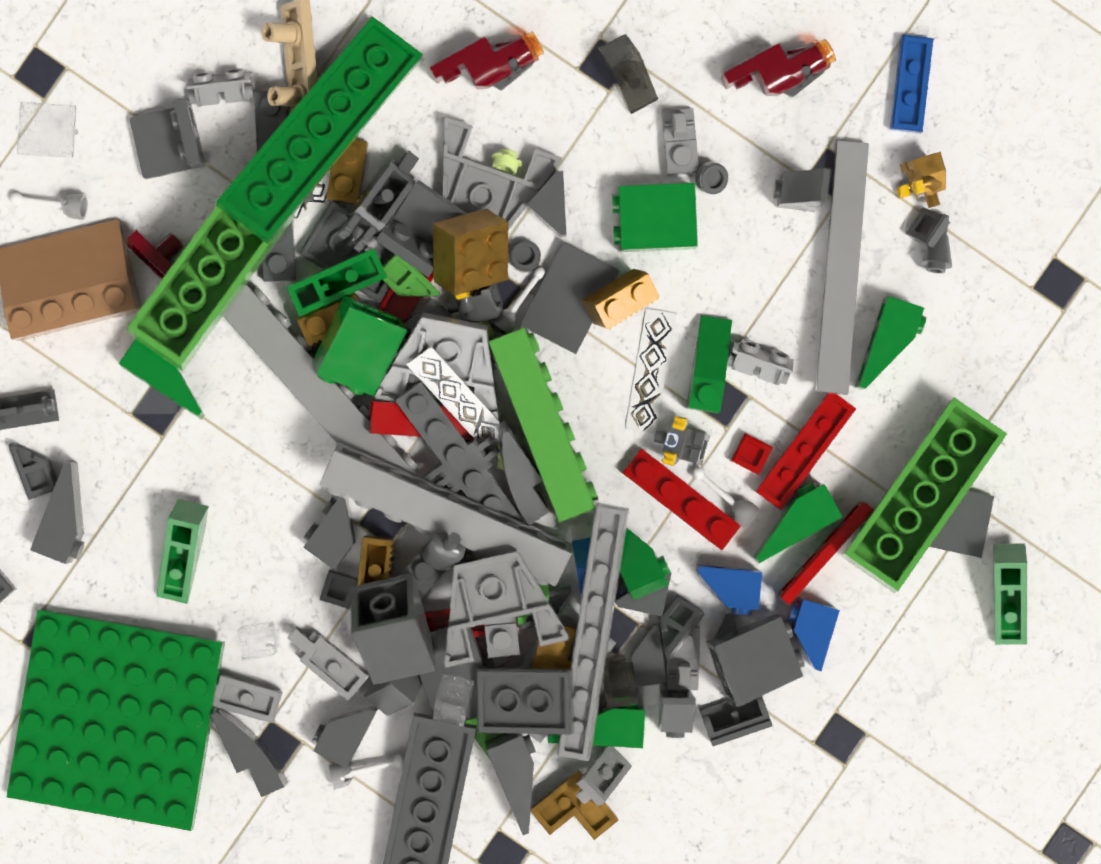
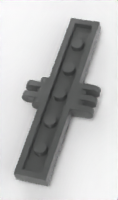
(280, 261)
(461, 463)

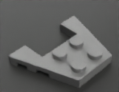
(481, 187)
(461, 346)
(492, 592)

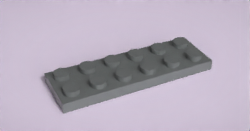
(429, 792)

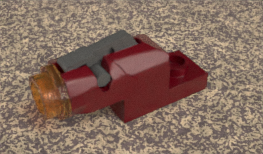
(491, 66)
(782, 72)

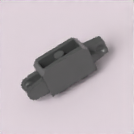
(380, 199)

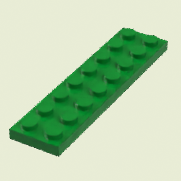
(319, 130)

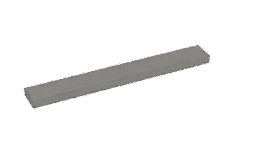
(842, 267)
(594, 626)

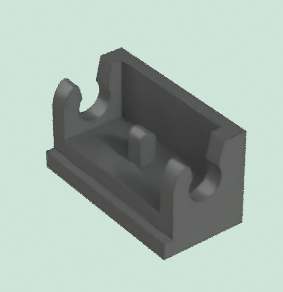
(728, 722)

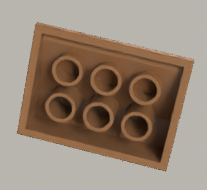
(67, 281)

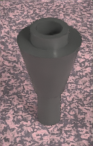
(939, 257)

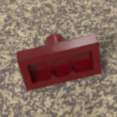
(155, 257)

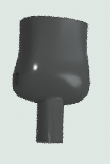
(443, 551)

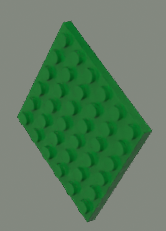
(115, 719)

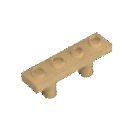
(299, 51)

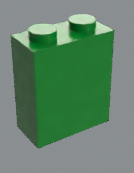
(655, 217)
(358, 347)

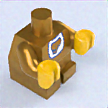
(925, 178)

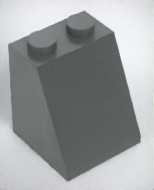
(391, 629)
(756, 659)

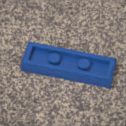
(911, 84)

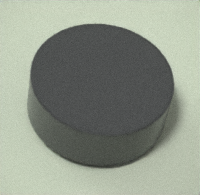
(711, 178)
(525, 256)

